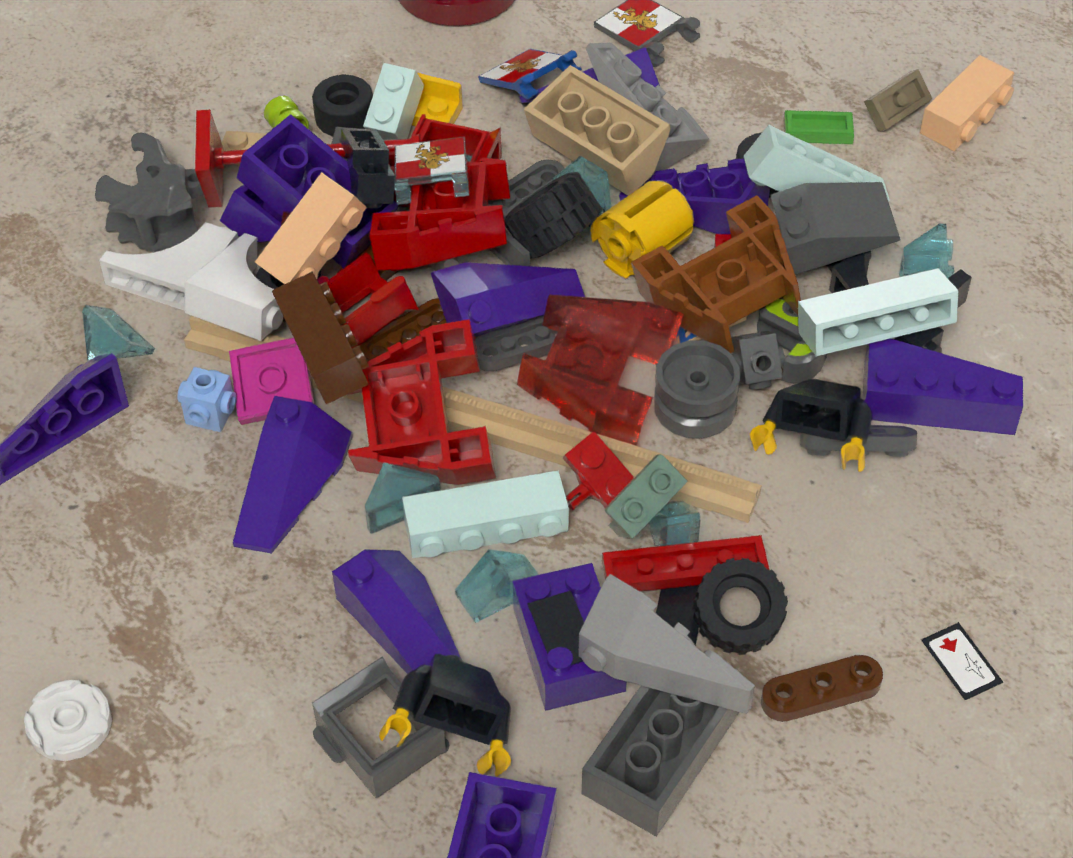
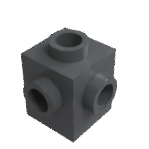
(758, 358)

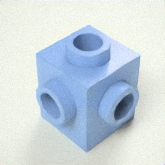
(207, 399)

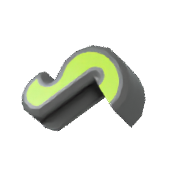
(801, 361)

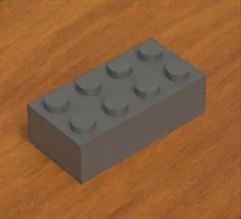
(653, 756)

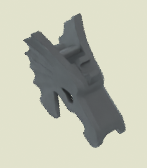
(156, 209)

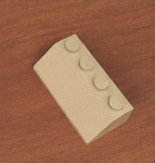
(602, 126)

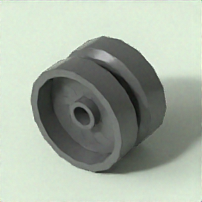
(696, 389)

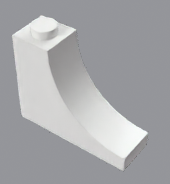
(163, 273)
(231, 295)

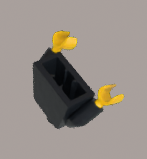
(818, 410)
(456, 700)

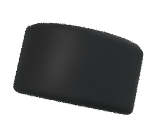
(341, 103)

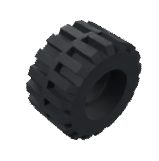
(553, 215)

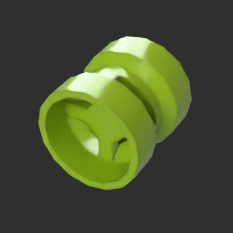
(282, 107)

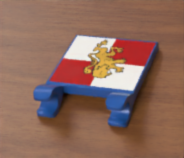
(525, 68)

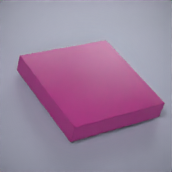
(268, 372)

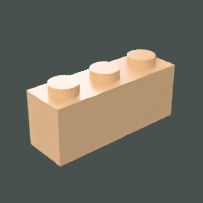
(967, 103)
(312, 231)

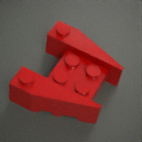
(439, 222)
(409, 411)

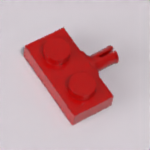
(597, 471)

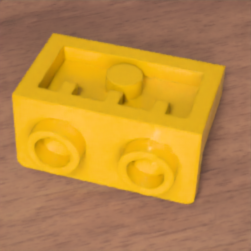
(439, 100)

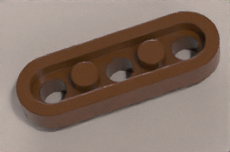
(404, 327)
(810, 698)

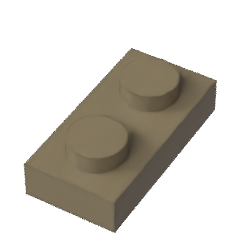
(898, 100)

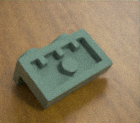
(644, 497)

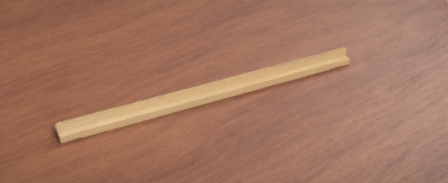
(531, 433)

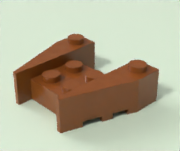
(725, 280)

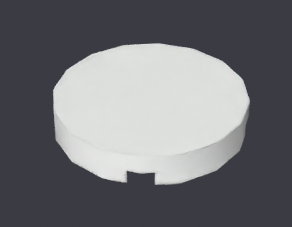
(68, 720)

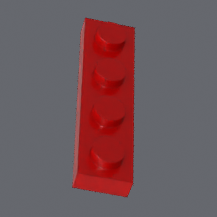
(679, 563)

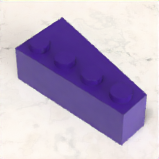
(939, 390)

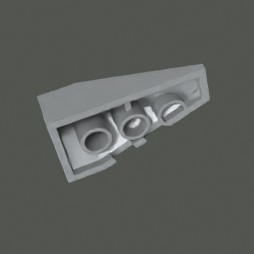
(624, 78)
(641, 648)

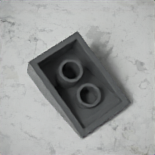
(833, 221)

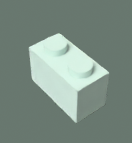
(394, 102)

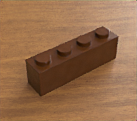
(321, 337)

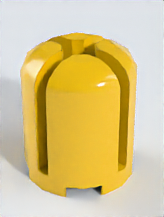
(642, 223)

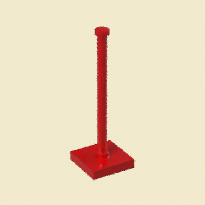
(211, 157)

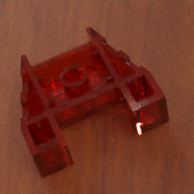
(591, 358)

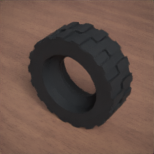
(746, 575)

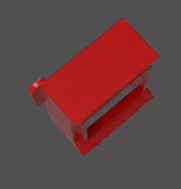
(478, 142)
(385, 304)

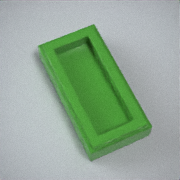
(820, 126)

